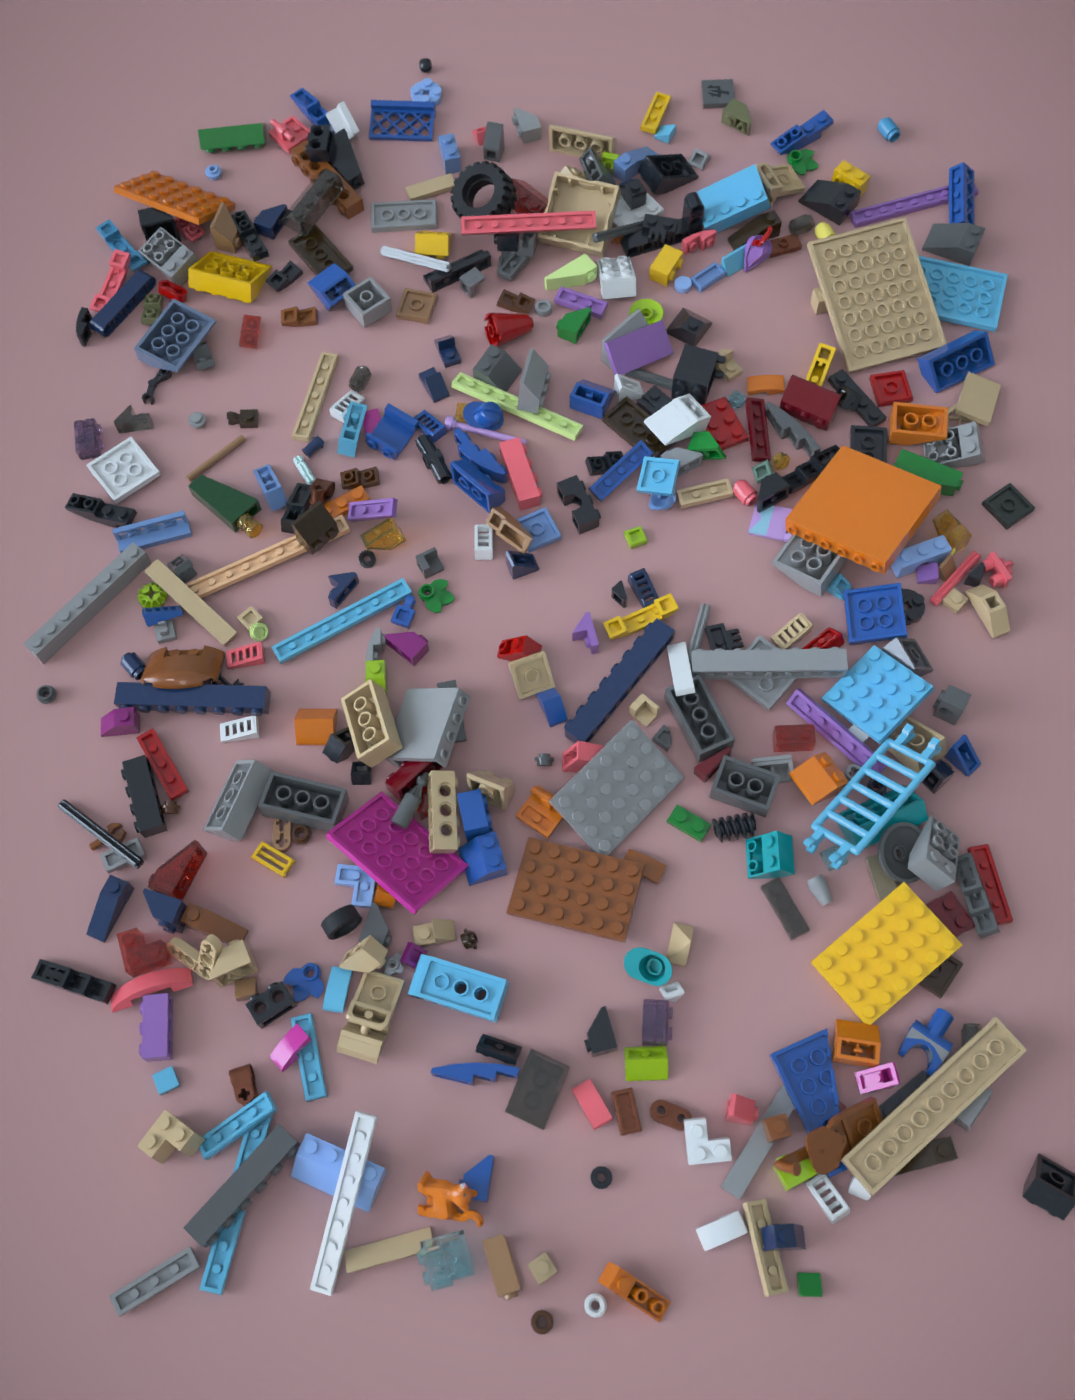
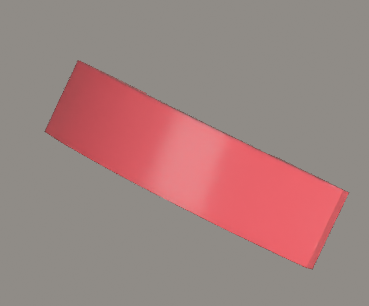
(114, 281)
(149, 983)

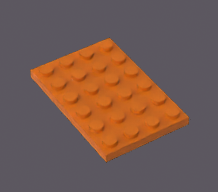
(173, 197)

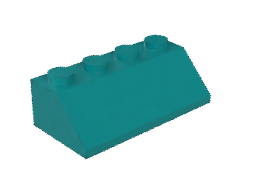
(911, 811)

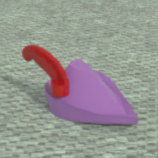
(757, 250)

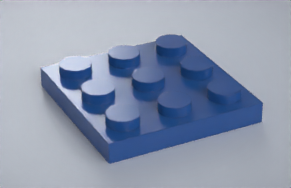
(875, 613)

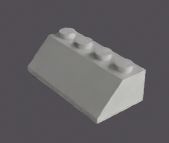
(238, 800)

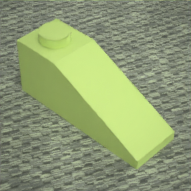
(572, 274)

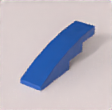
(310, 107)
(467, 1072)

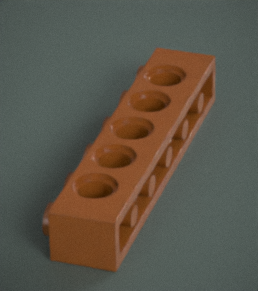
(348, 201)

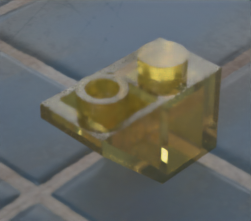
(953, 530)

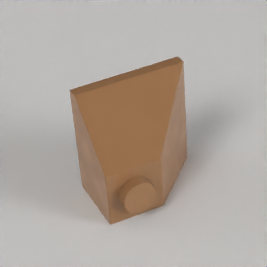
(225, 231)

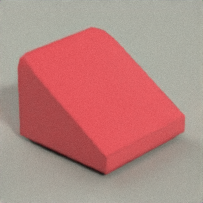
(479, 134)

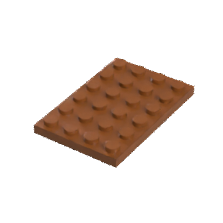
(576, 889)

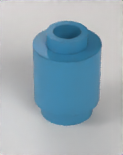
(889, 129)

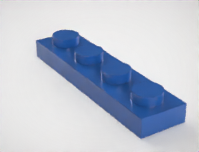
(620, 471)

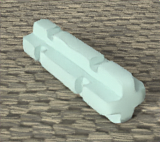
(304, 470)

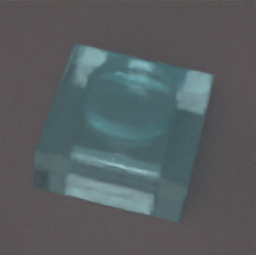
(827, 853)

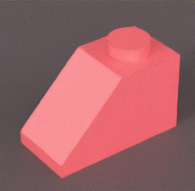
(741, 1110)

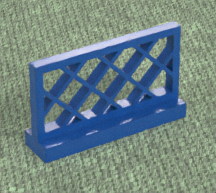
(402, 109)

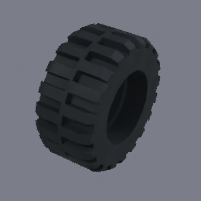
(473, 180)

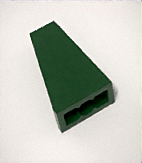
(223, 500)

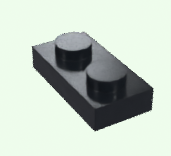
(498, 1049)

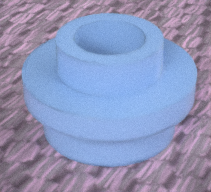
(213, 172)

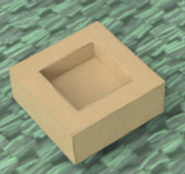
(954, 600)
(249, 617)
(542, 1268)

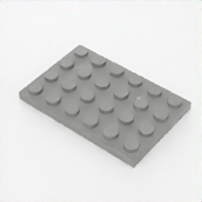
(616, 789)

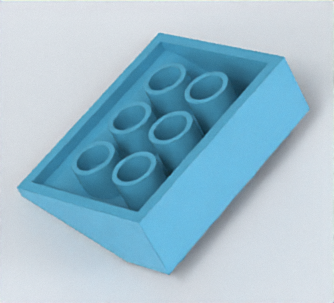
(733, 199)

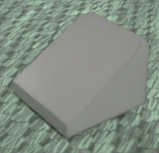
(699, 159)

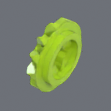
(158, 598)

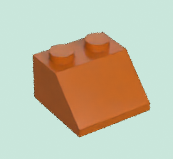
(819, 778)

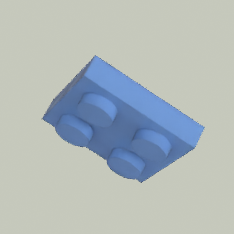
(541, 528)

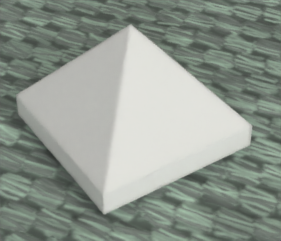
(672, 992)

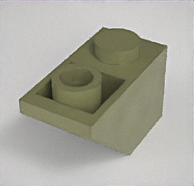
(737, 116)

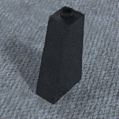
(344, 160)

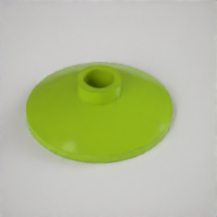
(648, 308)

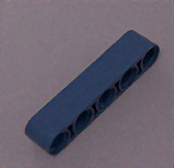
(122, 303)

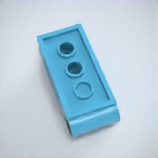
(439, 984)

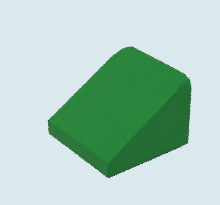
(809, 1285)

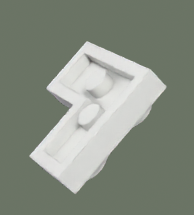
(700, 1148)

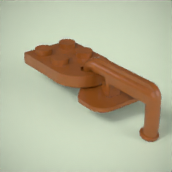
(829, 1144)

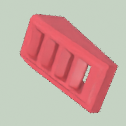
(253, 660)

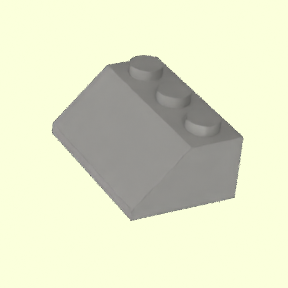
(632, 323)
(533, 383)

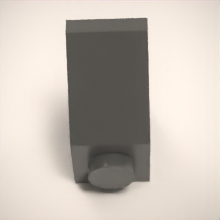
(376, 927)

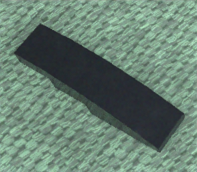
(810, 470)
(73, 981)

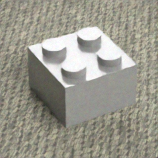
(367, 302)

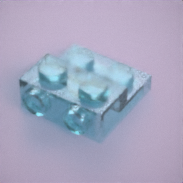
(445, 1260)

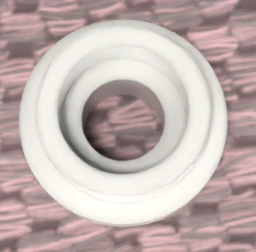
(595, 1297)

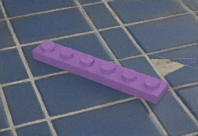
(832, 729)

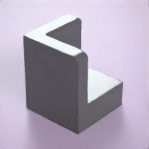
(429, 563)

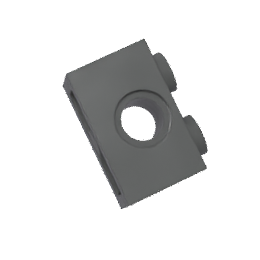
(951, 704)

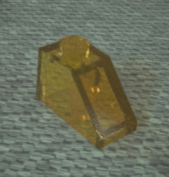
(383, 536)

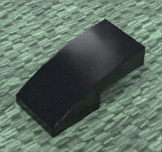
(285, 277)
(82, 326)

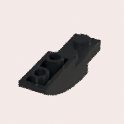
(249, 236)
(99, 511)

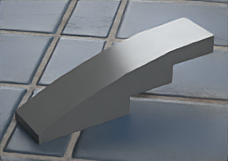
(789, 427)
(976, 896)

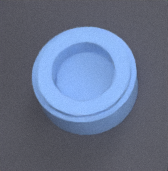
(682, 284)

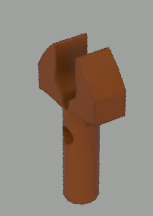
(111, 829)

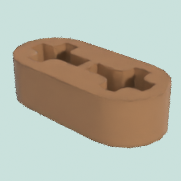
(277, 833)

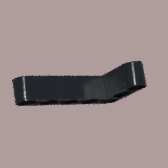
(690, 223)

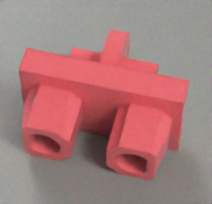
(1000, 569)

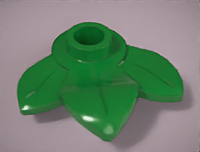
(802, 161)
(438, 597)

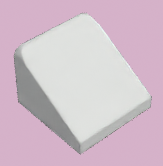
(858, 1190)

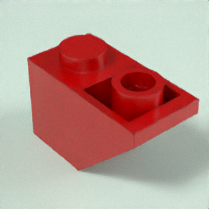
(517, 648)

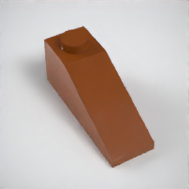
(211, 923)

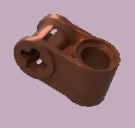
(321, 490)
(243, 1082)

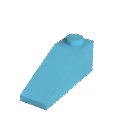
(352, 429)

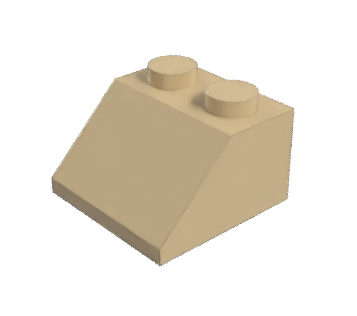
(234, 963)

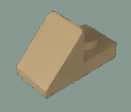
(730, 368)
(434, 933)

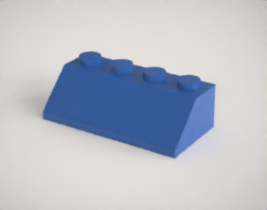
(954, 360)

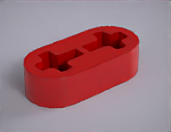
(172, 290)

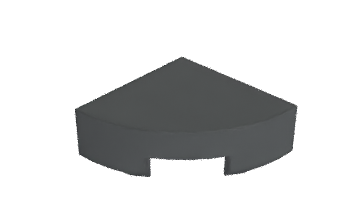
(663, 738)

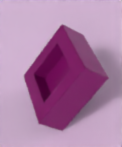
(412, 954)

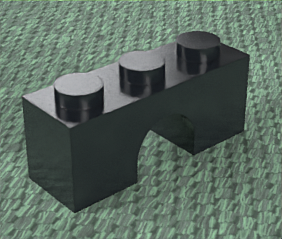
(573, 492)

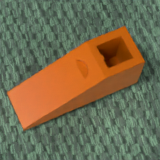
(634, 1291)

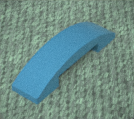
(115, 240)

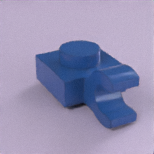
(404, 614)

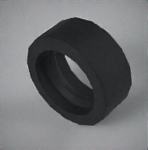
(341, 922)

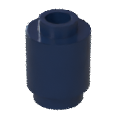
(133, 665)

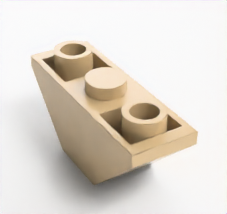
(990, 609)

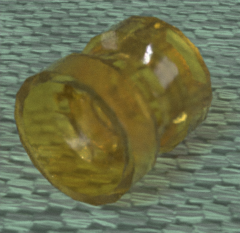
(249, 525)

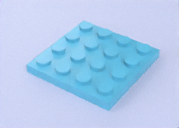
(877, 694)

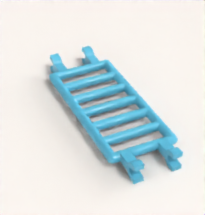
(846, 847)

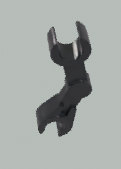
(152, 384)

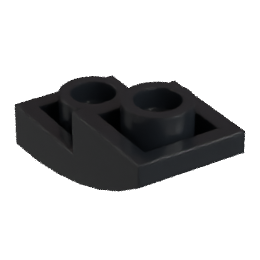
(601, 464)

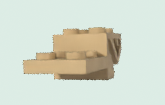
(779, 180)
(370, 1016)

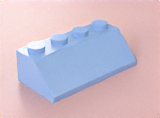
(320, 1165)

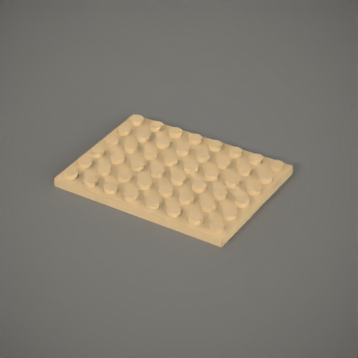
(876, 295)

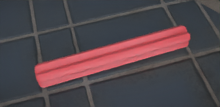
(955, 578)

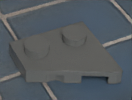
(511, 264)

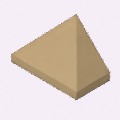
(680, 944)

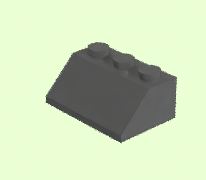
(744, 786)

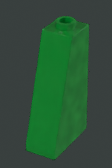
(930, 470)

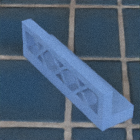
(154, 534)

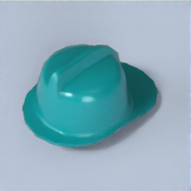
(648, 966)

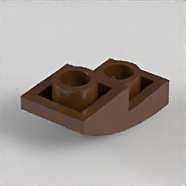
(353, 478)

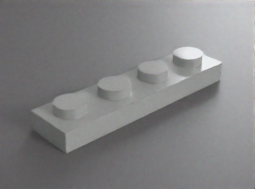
(155, 1281)

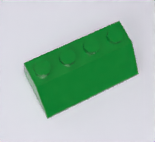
(232, 136)

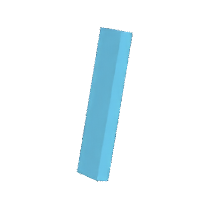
(310, 1061)
(237, 1125)

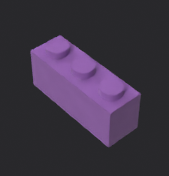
(156, 1027)

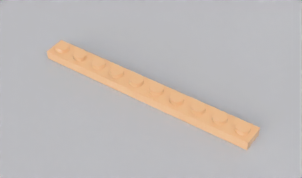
(254, 563)

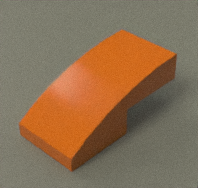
(765, 383)

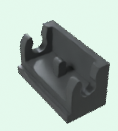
(528, 244)

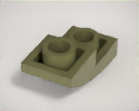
(152, 308)

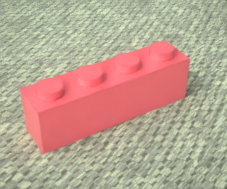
(520, 473)

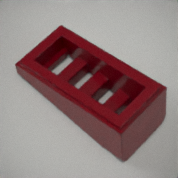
(708, 768)

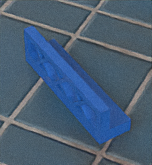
(961, 194)

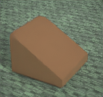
(947, 568)
(245, 988)

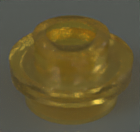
(780, 460)

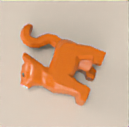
(444, 1199)

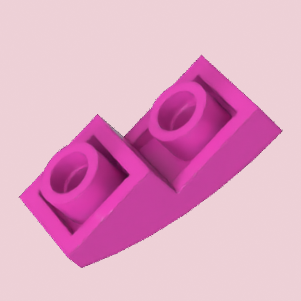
(289, 1046)

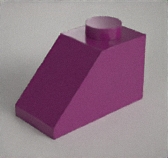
(408, 645)
(120, 722)

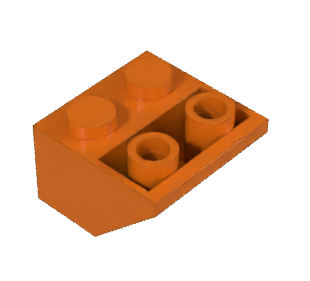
(856, 1044)

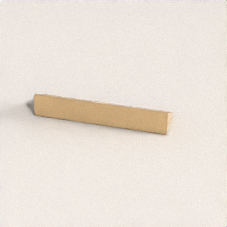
(385, 1250)

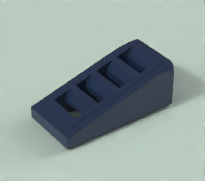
(639, 578)

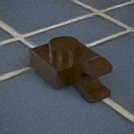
(247, 418)

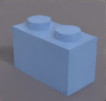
(449, 153)

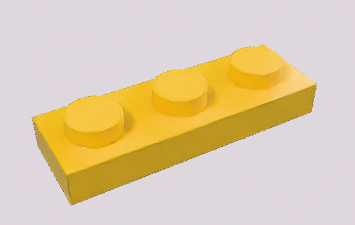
(655, 113)

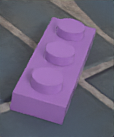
(578, 301)
(372, 509)

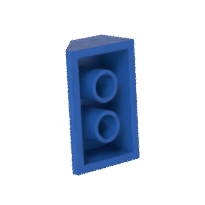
(477, 485)

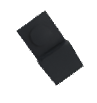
(849, 398)

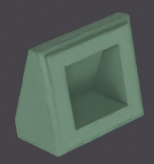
(762, 470)

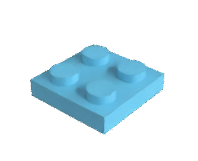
(658, 476)

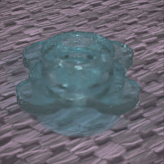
(736, 399)

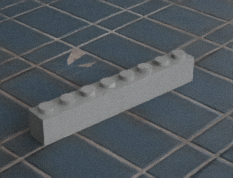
(87, 603)
(769, 663)

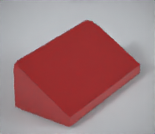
(827, 639)

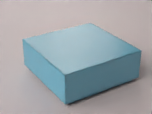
(166, 1080)

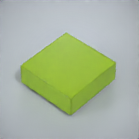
(635, 537)

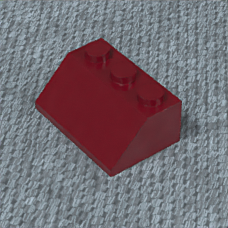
(810, 402)
(405, 778)

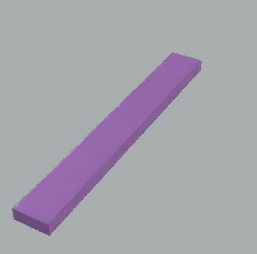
(901, 206)

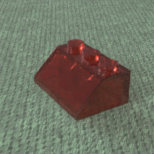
(528, 198)

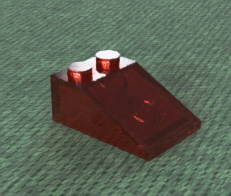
(178, 872)

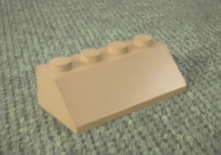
(576, 142)

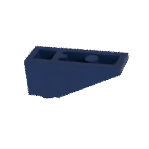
(109, 907)

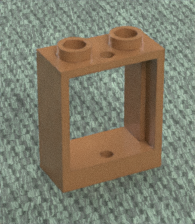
(502, 1267)

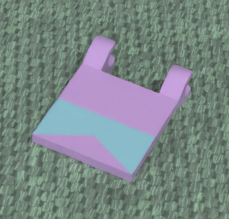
(770, 523)

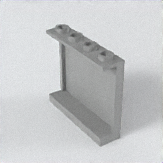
(429, 724)

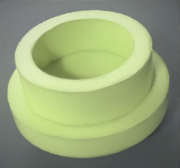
(258, 631)

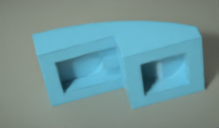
(337, 989)

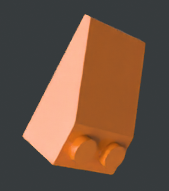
(917, 423)

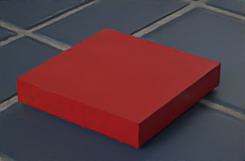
(891, 388)

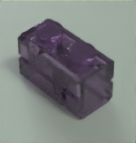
(88, 439)
(655, 1022)

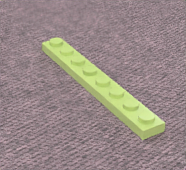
(510, 403)

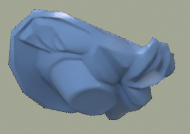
(661, 502)

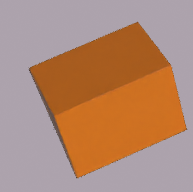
(314, 726)

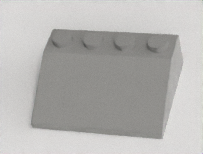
(808, 564)

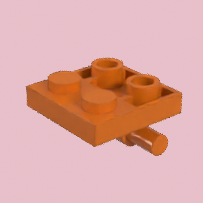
(539, 813)

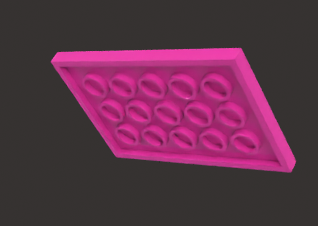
(395, 855)

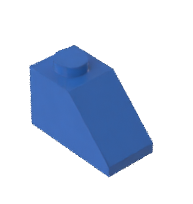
(480, 1178)

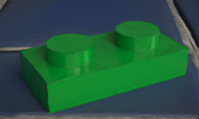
(688, 823)

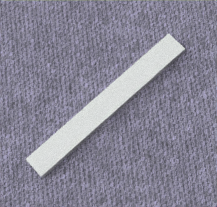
(344, 1203)

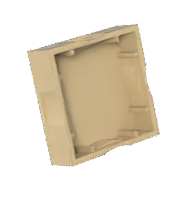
(575, 194)

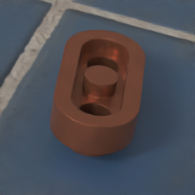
(670, 1116)

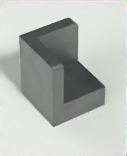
(470, 280)

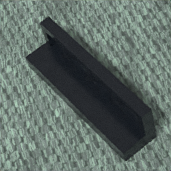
(439, 279)

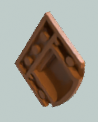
(182, 667)

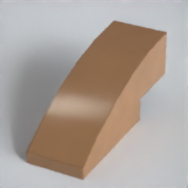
(509, 529)

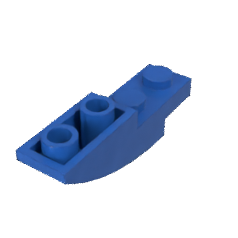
(801, 136)
(483, 459)

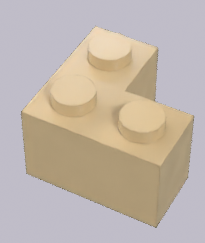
(168, 1134)

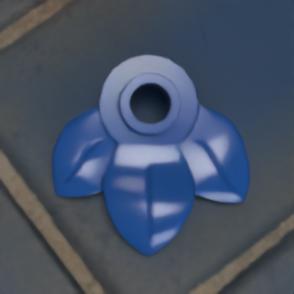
(303, 984)

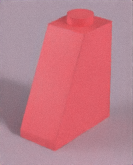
(579, 755)

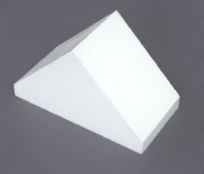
(627, 387)

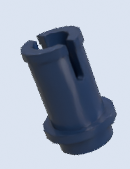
(313, 446)

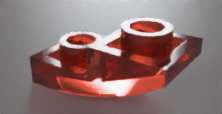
(250, 331)

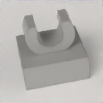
(165, 631)

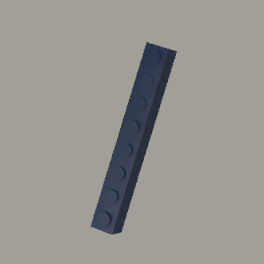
(620, 682)
(200, 699)

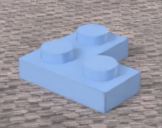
(363, 884)

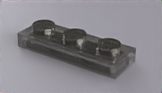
(785, 908)

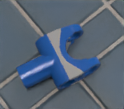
(930, 1039)

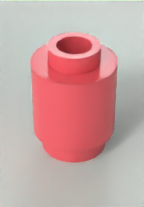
(745, 492)

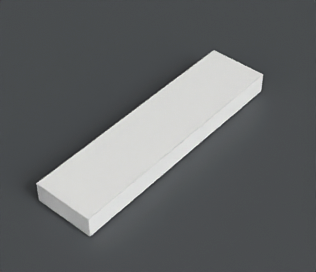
(680, 669)

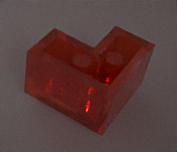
(139, 956)

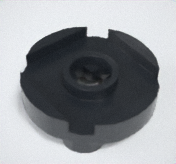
(916, 604)

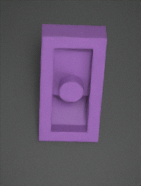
(586, 631)

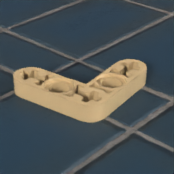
(199, 962)

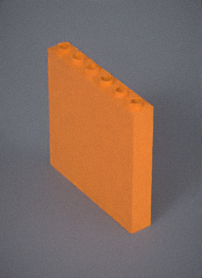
(863, 509)

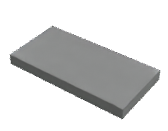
(403, 215)

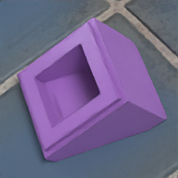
(927, 573)

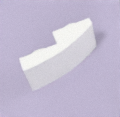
(721, 1230)

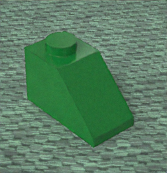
(573, 325)
(706, 444)

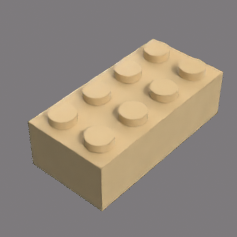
(371, 723)

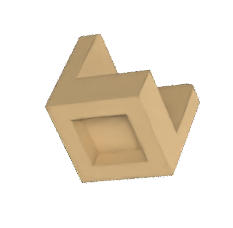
(644, 710)

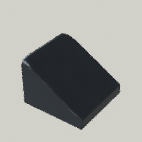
(975, 576)
(619, 595)
(361, 774)

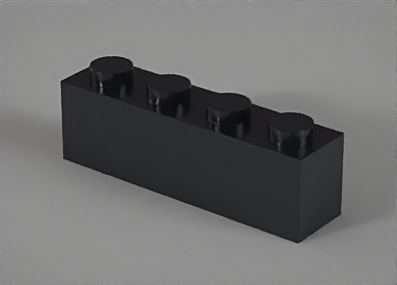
(144, 796)

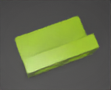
(646, 1063)

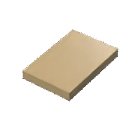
(978, 399)

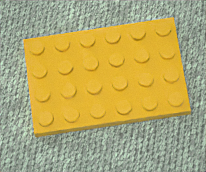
(886, 954)

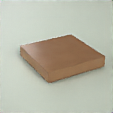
(416, 306)

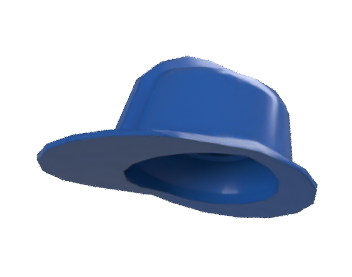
(483, 415)

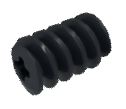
(734, 827)

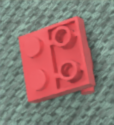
(288, 133)

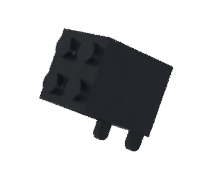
(696, 373)

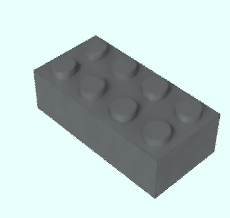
(700, 720)
(303, 801)

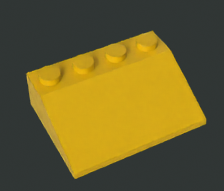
(228, 276)

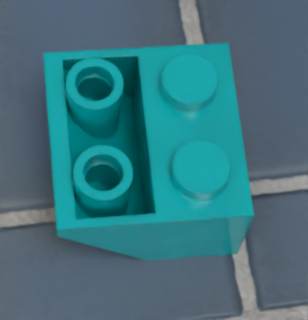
(770, 856)

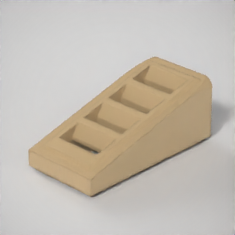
(800, 623)

